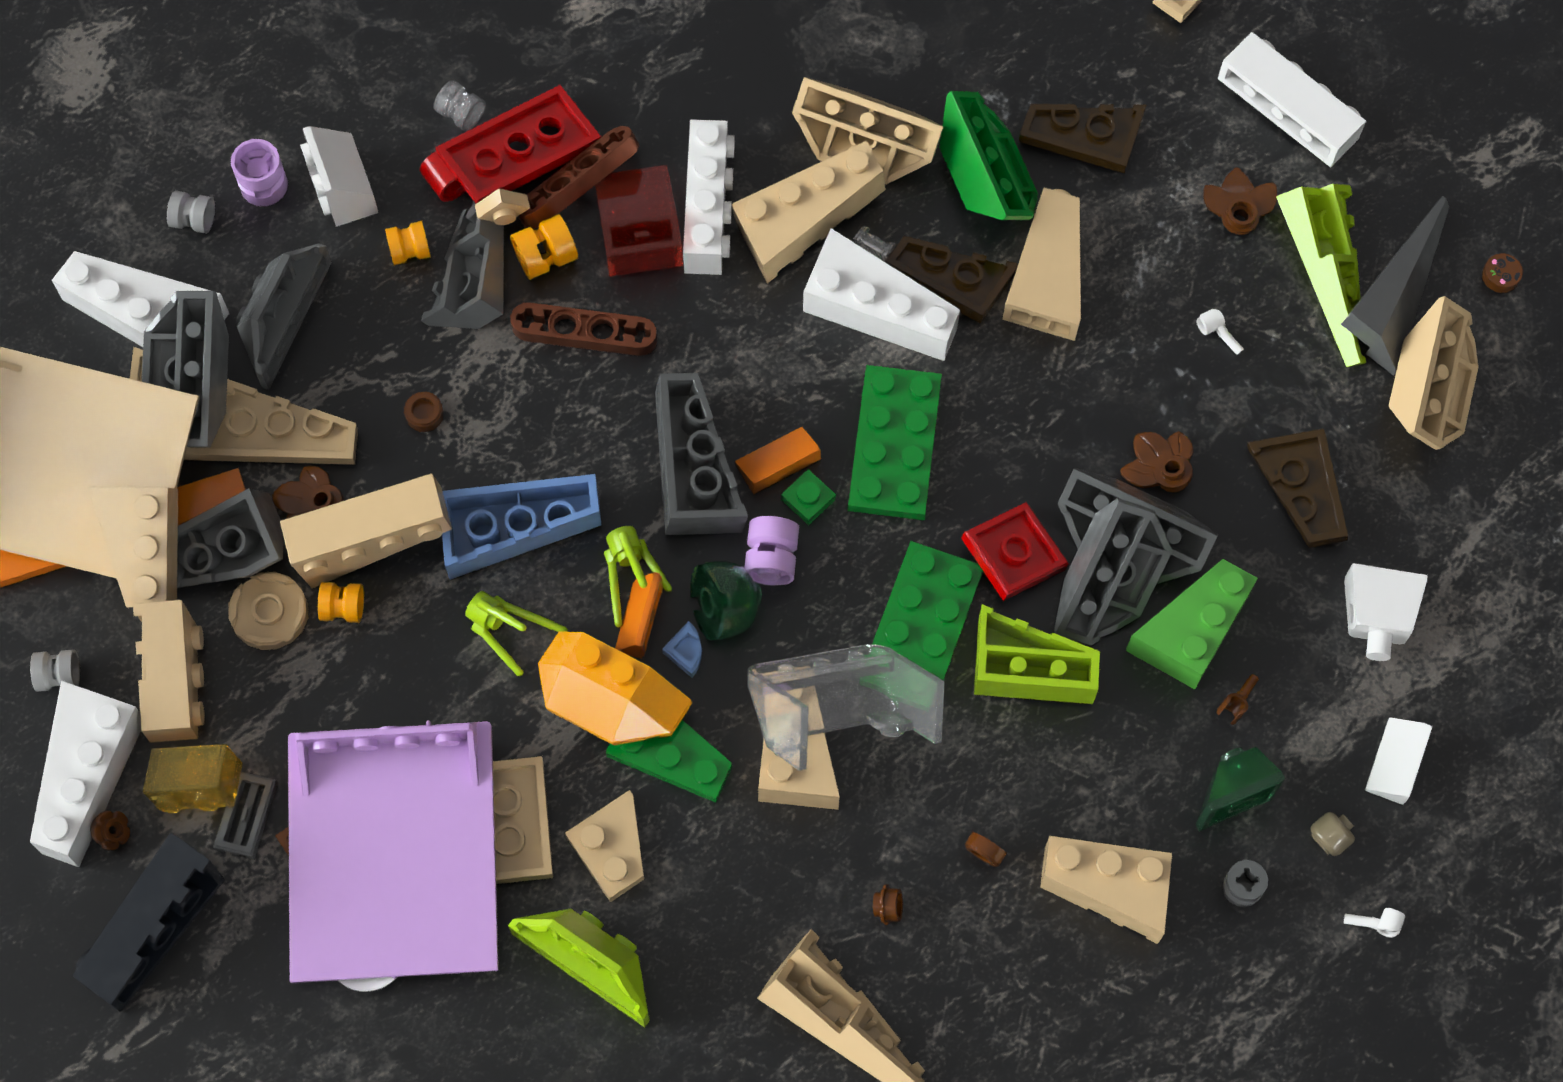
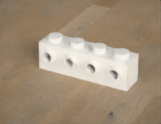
(1291, 99)
(705, 197)

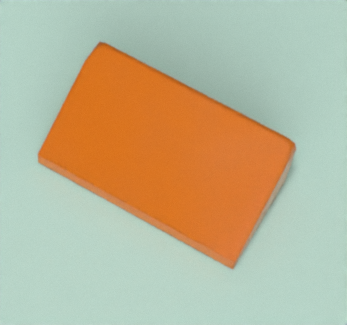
(778, 459)
(639, 616)

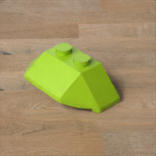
(589, 956)

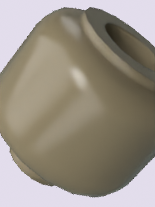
(1333, 833)

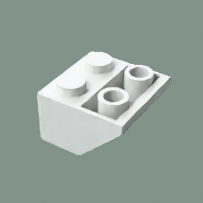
(338, 175)

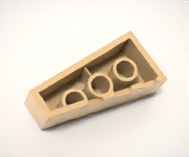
(803, 207)
(365, 529)

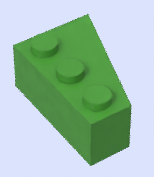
(1193, 626)

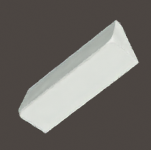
(1398, 759)

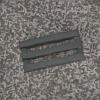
(237, 848)

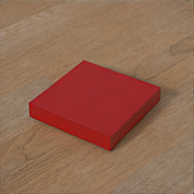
(1015, 551)

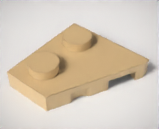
(610, 846)

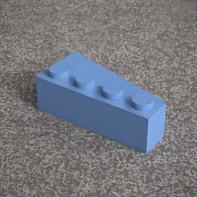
(514, 519)

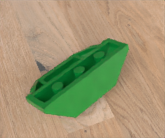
(985, 160)

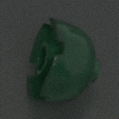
(725, 597)

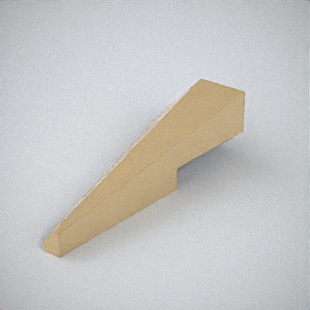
(821, 1003)

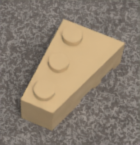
(1111, 880)

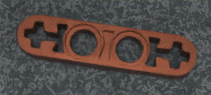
(579, 175)
(585, 323)

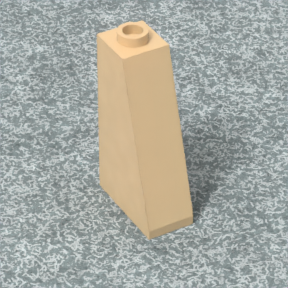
(1047, 279)

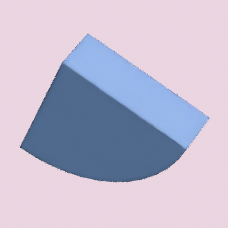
(685, 649)

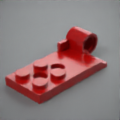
(484, 161)

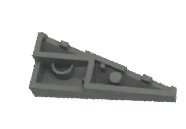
(473, 278)
(1392, 301)

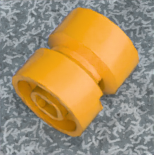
(557, 243)

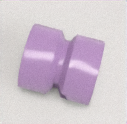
(259, 172)
(772, 549)

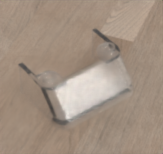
(843, 692)

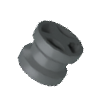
(1242, 891)

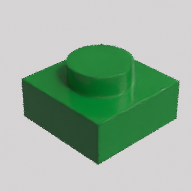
(808, 497)

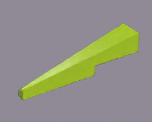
(1322, 237)

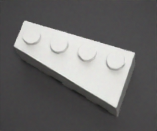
(877, 299)

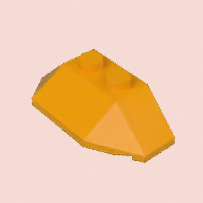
(608, 691)

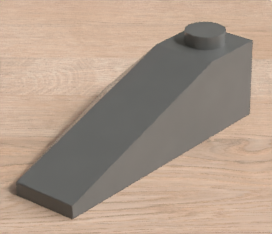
(230, 540)

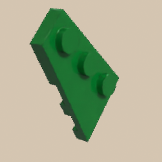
(678, 759)

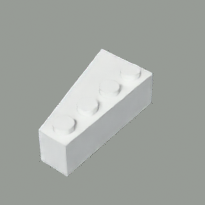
(117, 293)
(81, 769)

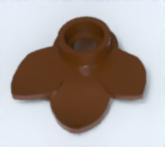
(1240, 197)
(1156, 458)
(307, 493)

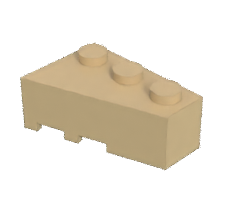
(140, 539)
(169, 671)
(810, 787)

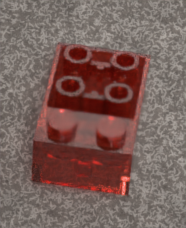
(639, 221)

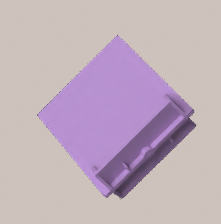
(392, 852)

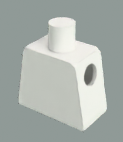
(1382, 606)

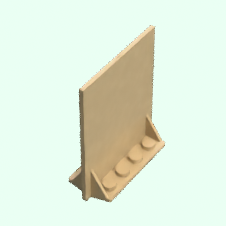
(75, 432)

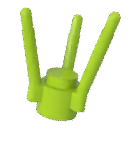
(627, 550)
(492, 612)

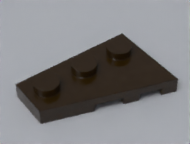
(1087, 134)
(959, 279)
(1305, 483)

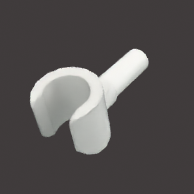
(1214, 321)
(1387, 925)

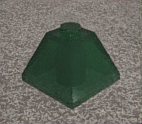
(1238, 785)

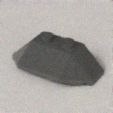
(279, 307)
(189, 353)
(1187, 536)
(1112, 572)

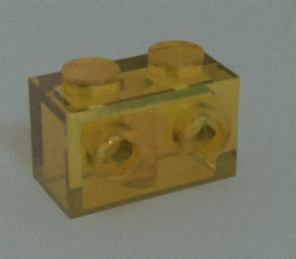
(192, 778)

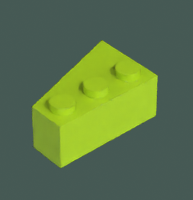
(1032, 664)

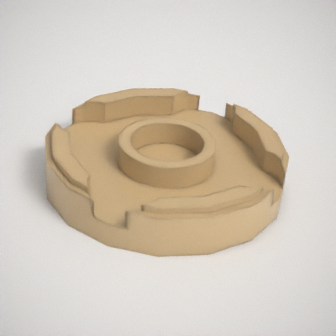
(268, 611)

